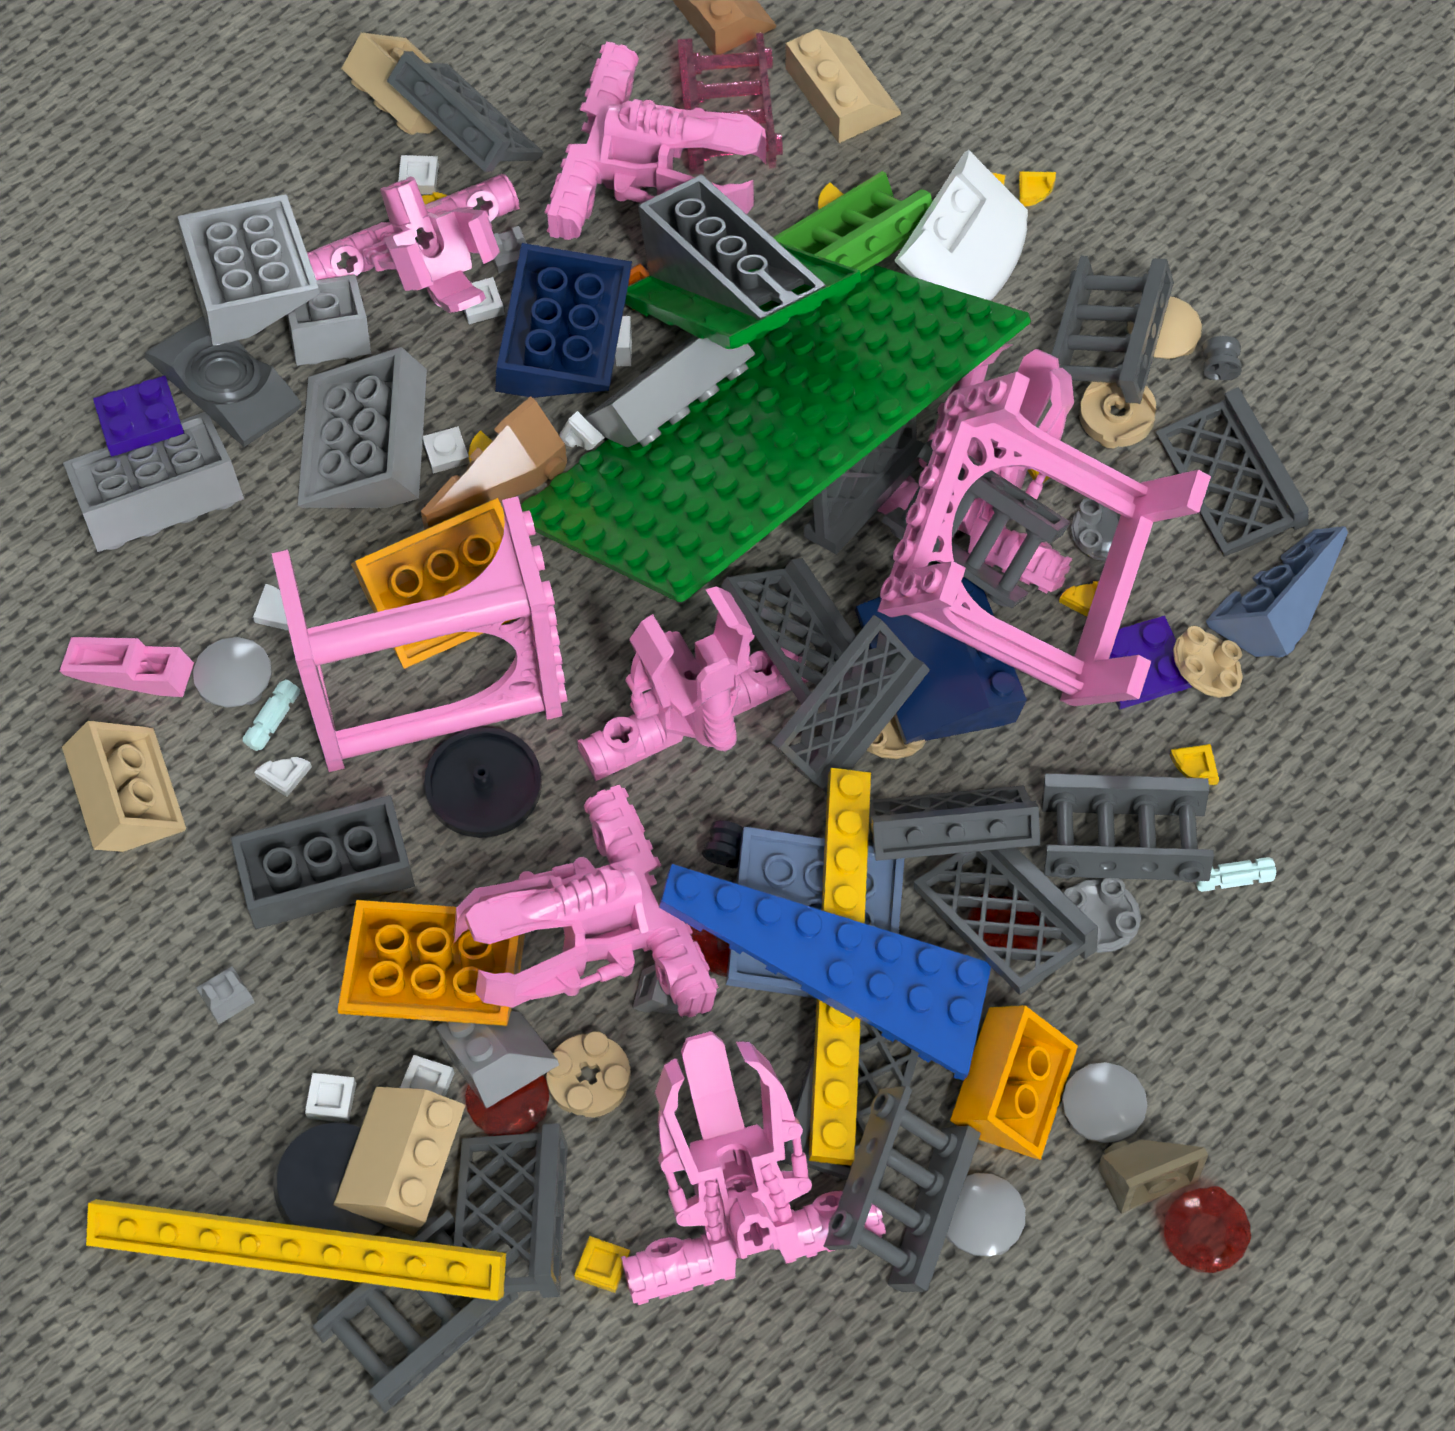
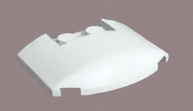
(968, 233)

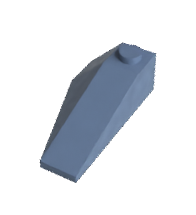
(1284, 601)

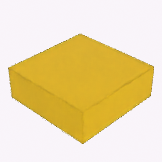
(601, 1264)

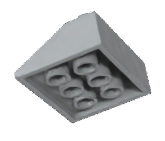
(247, 266)
(666, 390)
(364, 433)
(154, 484)

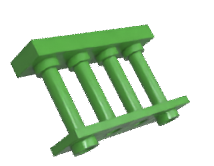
(859, 225)

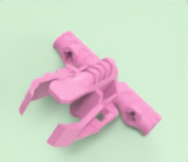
(636, 143)
(443, 248)
(1046, 380)
(686, 692)
(602, 916)
(734, 1177)

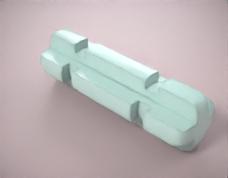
(271, 715)
(1239, 874)

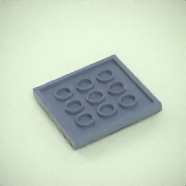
(793, 870)

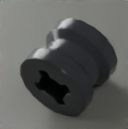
(724, 844)

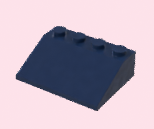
(562, 323)
(964, 686)

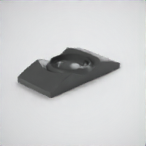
(225, 382)

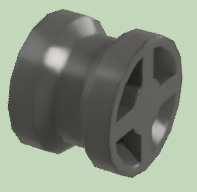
(1222, 358)

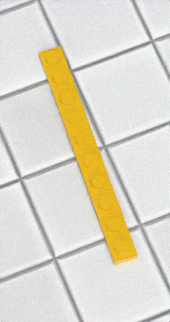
(836, 1033)
(297, 1249)

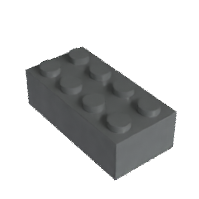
(322, 862)

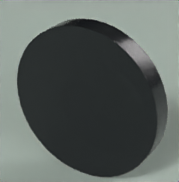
(483, 782)
(311, 1177)

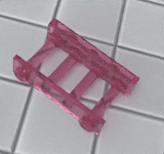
(696, 92)

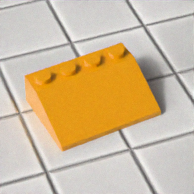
(432, 567)
(410, 968)

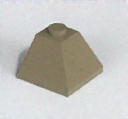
(1149, 1170)

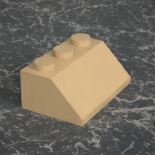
(370, 67)
(838, 84)
(122, 785)
(399, 1157)

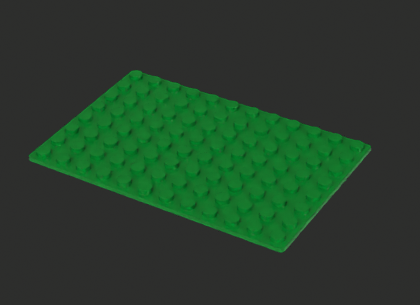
(775, 434)

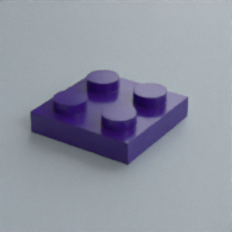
(138, 416)
(1155, 642)

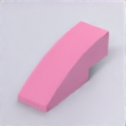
(128, 665)

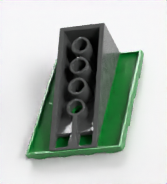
(722, 271)

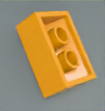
(1015, 1080)

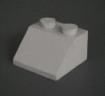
(330, 323)
(496, 1057)

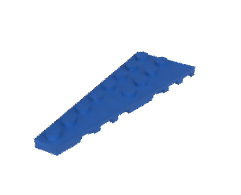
(884, 978)

